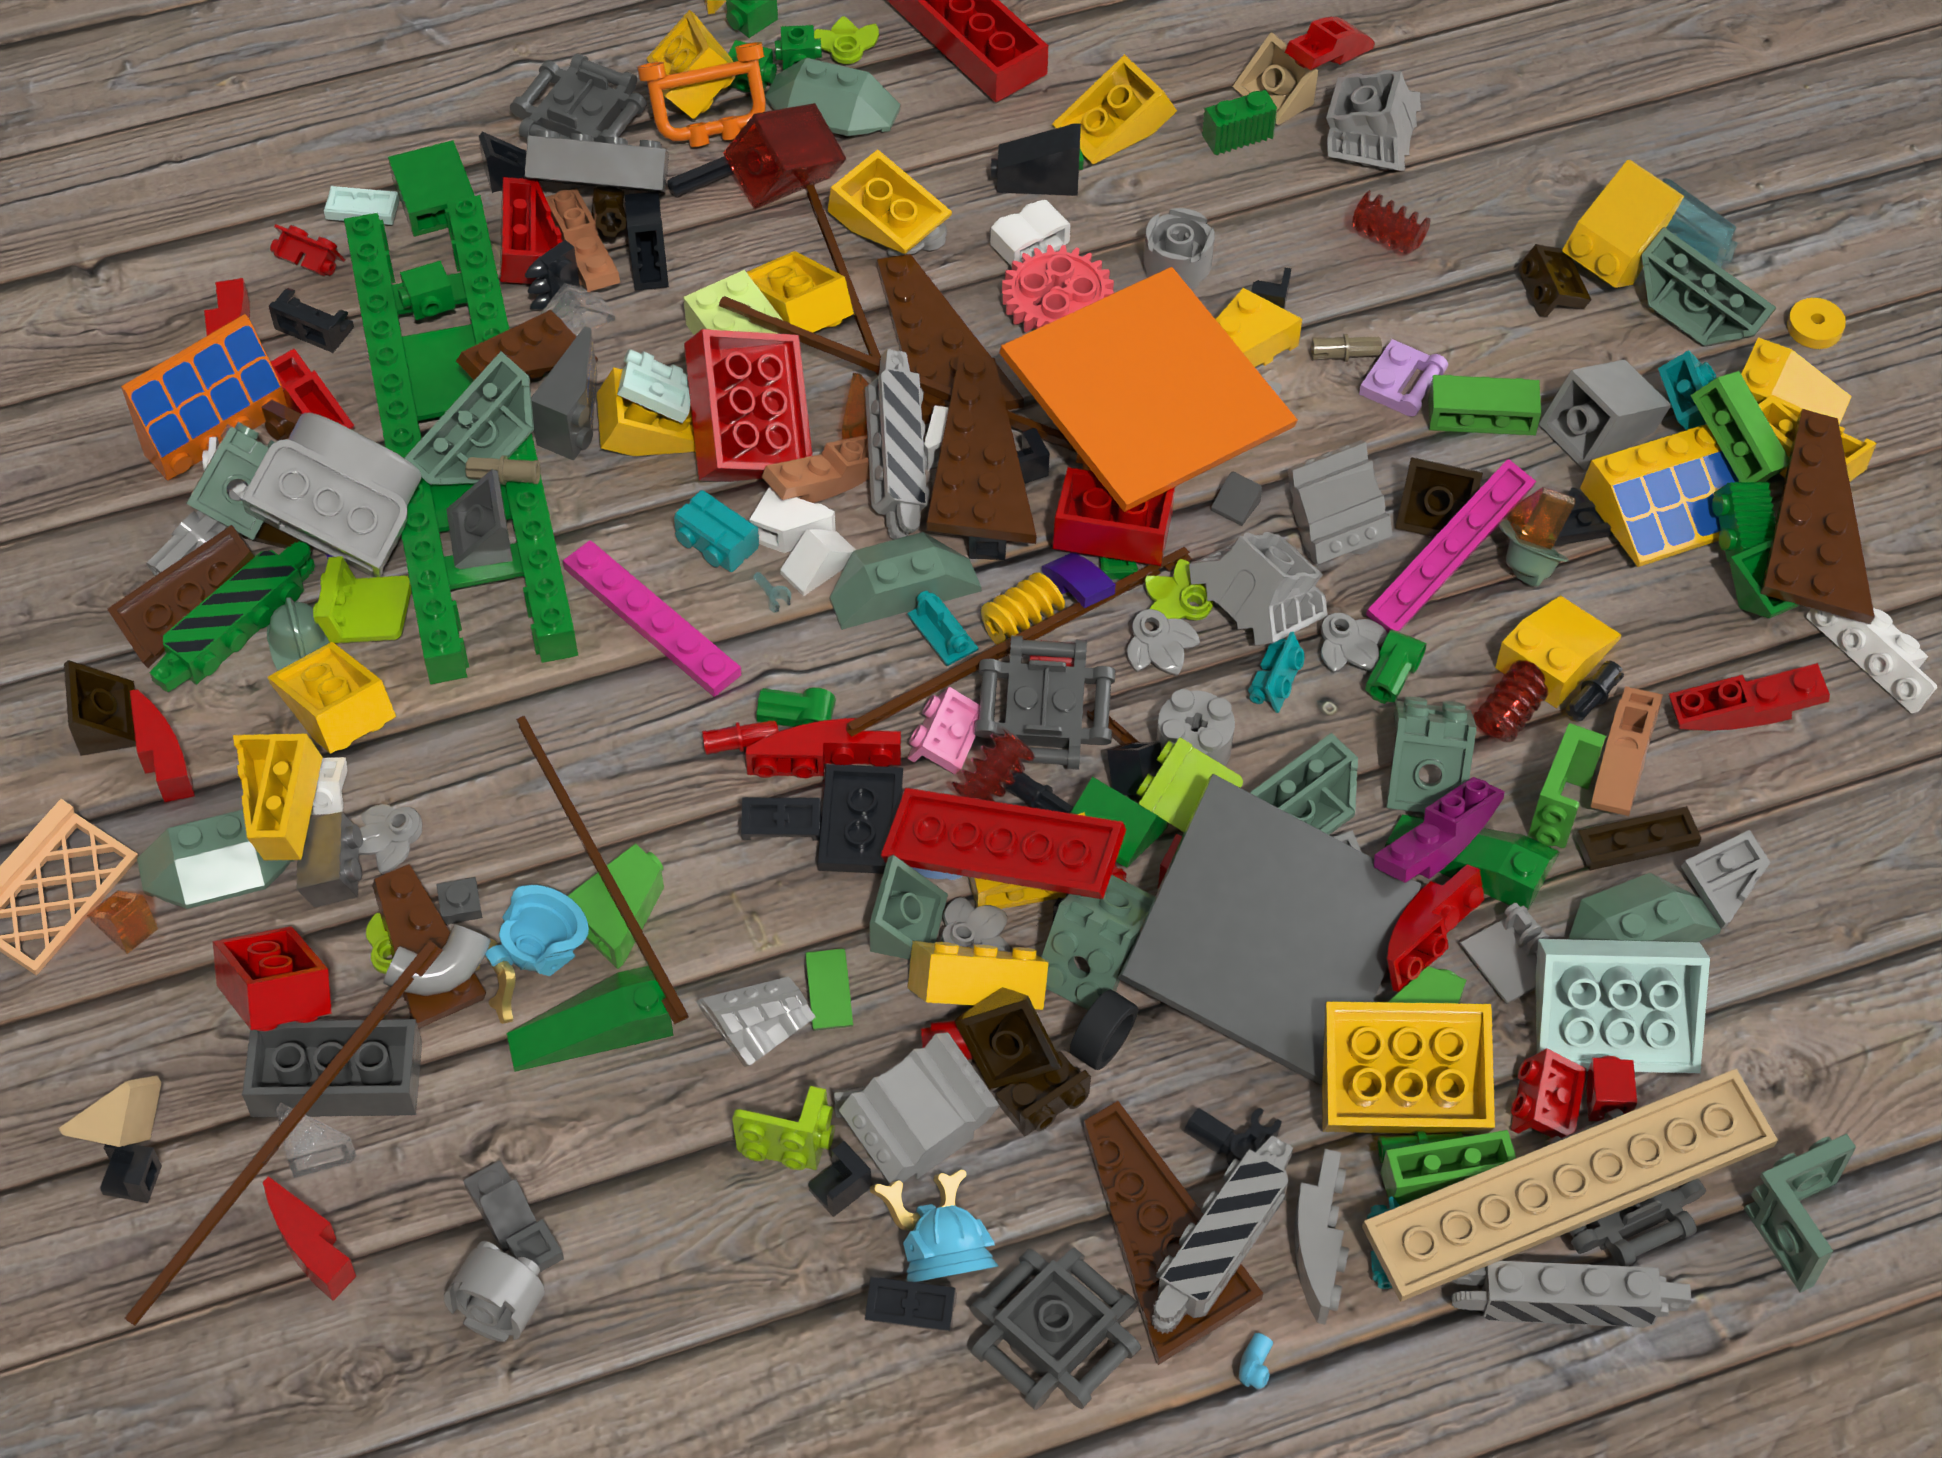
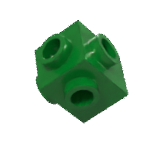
(796, 44)

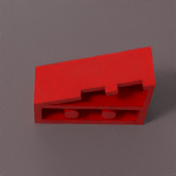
(525, 228)

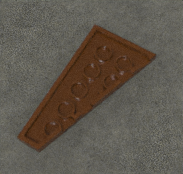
(930, 330)
(978, 469)
(1816, 534)
(1149, 1219)

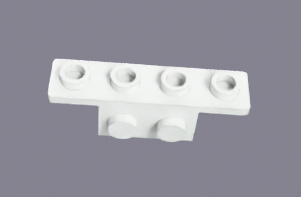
(1882, 652)

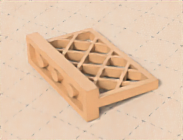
(29, 858)

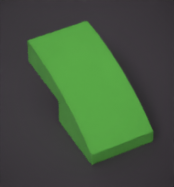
(829, 989)

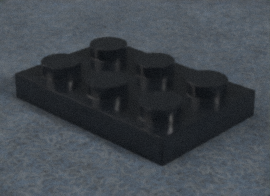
(858, 816)

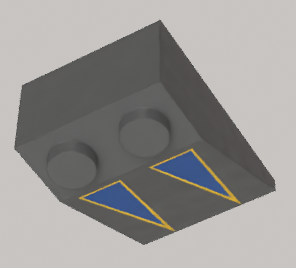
(566, 400)

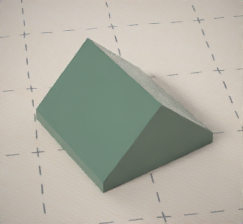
(905, 910)

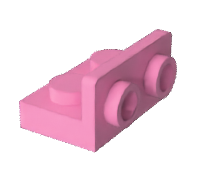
(946, 730)

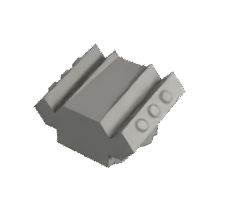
(1372, 119)
(1338, 503)
(1262, 585)
(757, 1016)
(920, 1110)

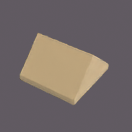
(1277, 73)
(120, 1116)

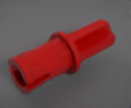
(737, 736)

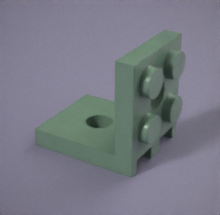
(235, 458)
(1424, 737)
(1098, 932)
(1783, 1218)

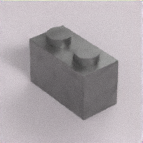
(330, 860)

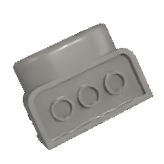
(334, 492)

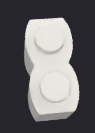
(1032, 228)

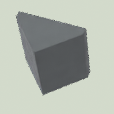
(479, 525)

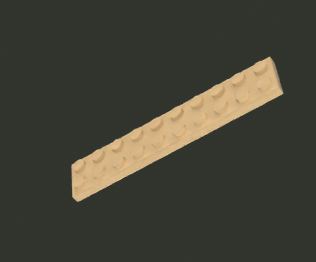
(1568, 1184)

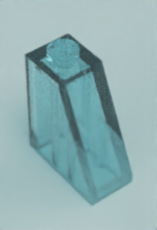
(1702, 228)

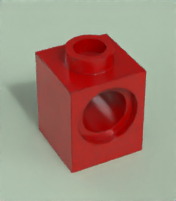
(1610, 1086)

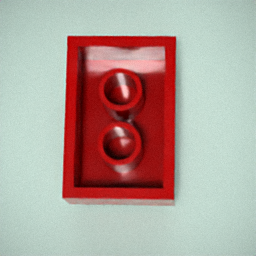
(1096, 525)
(272, 978)

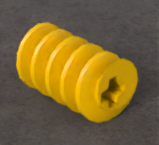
(1020, 605)

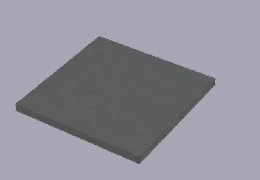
(1265, 927)

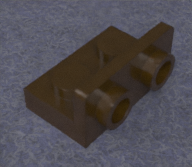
(1552, 280)
(1039, 1099)

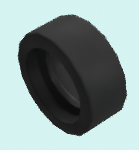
(1103, 1029)

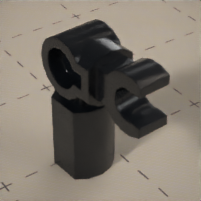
(1221, 1137)

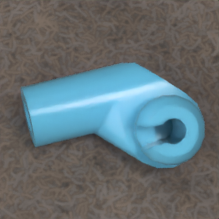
(1251, 1364)

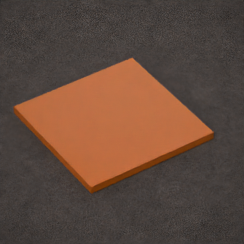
(1148, 388)

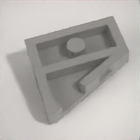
(1727, 874)

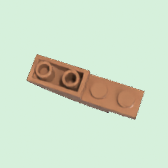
(579, 229)
(822, 476)
(1626, 751)

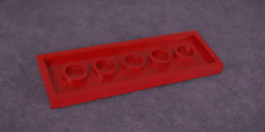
(1005, 842)

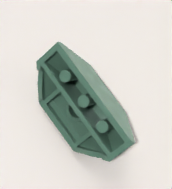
(845, 96)
(1700, 294)
(482, 423)
(892, 574)
(1316, 786)
(206, 863)
(1644, 911)

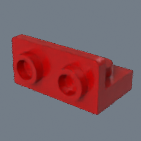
(1548, 1095)

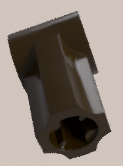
(608, 210)

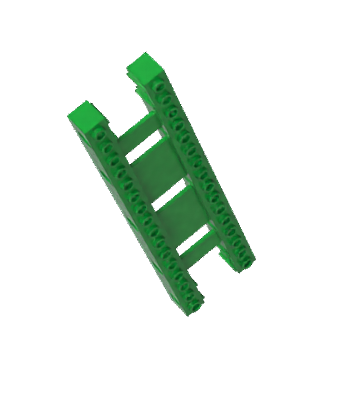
(420, 381)

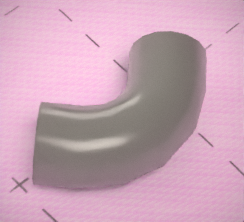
(454, 965)

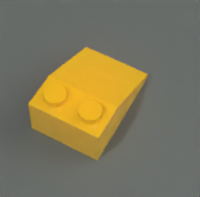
(686, 49)
(1117, 111)
(885, 204)
(1622, 225)
(804, 291)
(1787, 375)
(636, 429)
(1561, 643)
(333, 696)

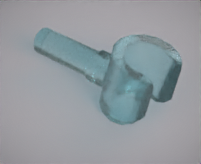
(773, 593)

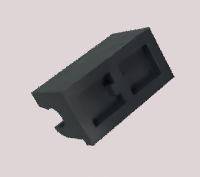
(308, 322)
(781, 817)
(910, 1304)

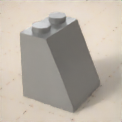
(1603, 411)

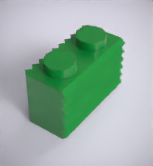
(1239, 122)
(1744, 516)

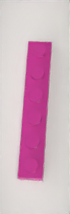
(1451, 547)
(652, 618)

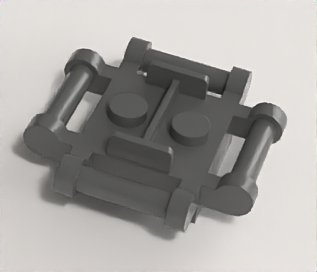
(579, 101)
(1047, 700)
(1614, 1229)
(1054, 1326)

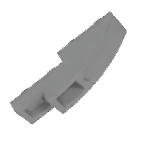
(1317, 1241)

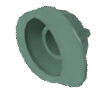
(1528, 560)
(293, 633)

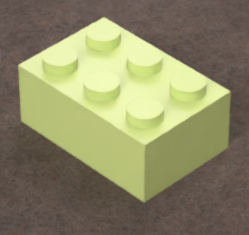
(704, 312)

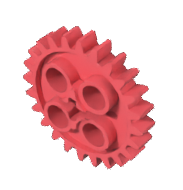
(1053, 286)

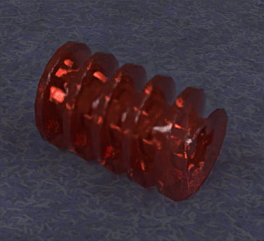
(1389, 225)
(1512, 701)
(995, 767)

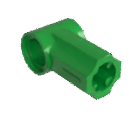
(1397, 659)
(795, 708)

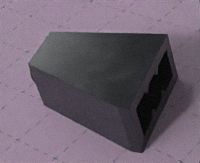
(1040, 163)
(646, 241)

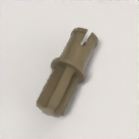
(1345, 347)
(507, 469)

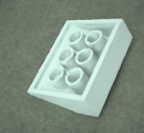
(1623, 1002)

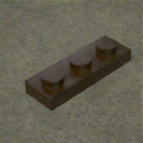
(1638, 838)

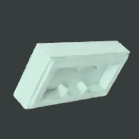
(354, 202)

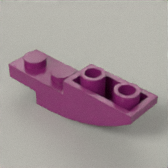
(1444, 834)

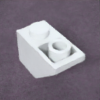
(785, 521)

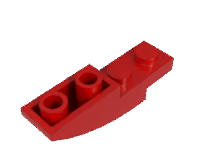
(1327, 41)
(1751, 703)
(808, 747)
(1423, 925)

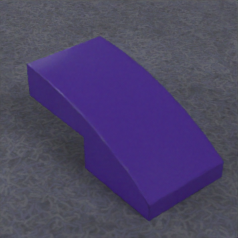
(1080, 578)

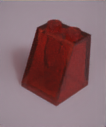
(783, 153)

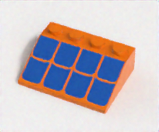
(199, 393)

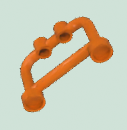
(699, 133)

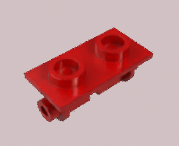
(318, 254)

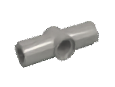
(188, 536)

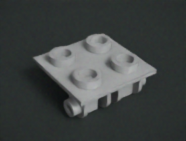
(1508, 952)

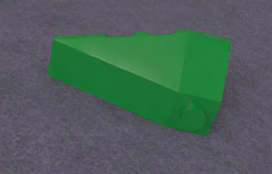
(1508, 862)
(600, 1019)

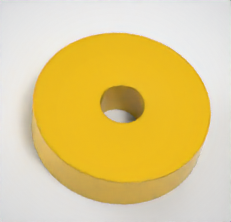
(1803, 320)

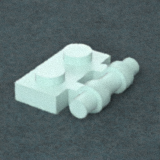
(655, 385)

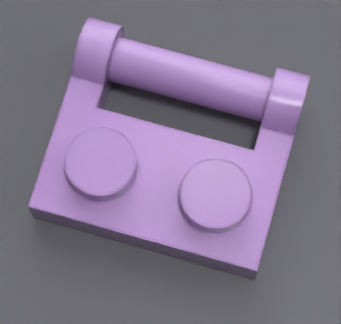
(1393, 373)

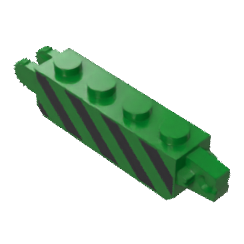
(231, 615)

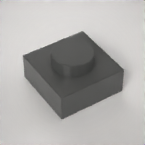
(459, 900)
(536, 1244)

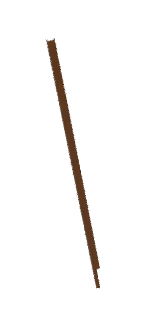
(839, 264)
(873, 364)
(1003, 649)
(419, 966)
(671, 1002)

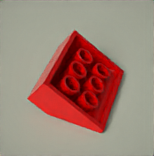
(746, 402)

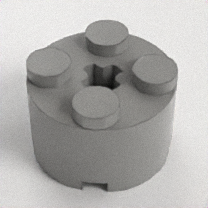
(1179, 242)
(1200, 720)
(495, 1292)

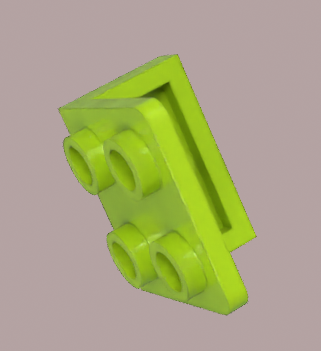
(360, 607)
(1181, 782)
(787, 1141)

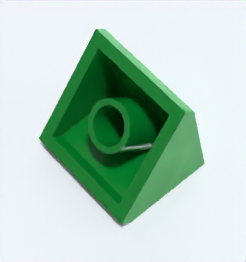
(1748, 576)
(1141, 824)

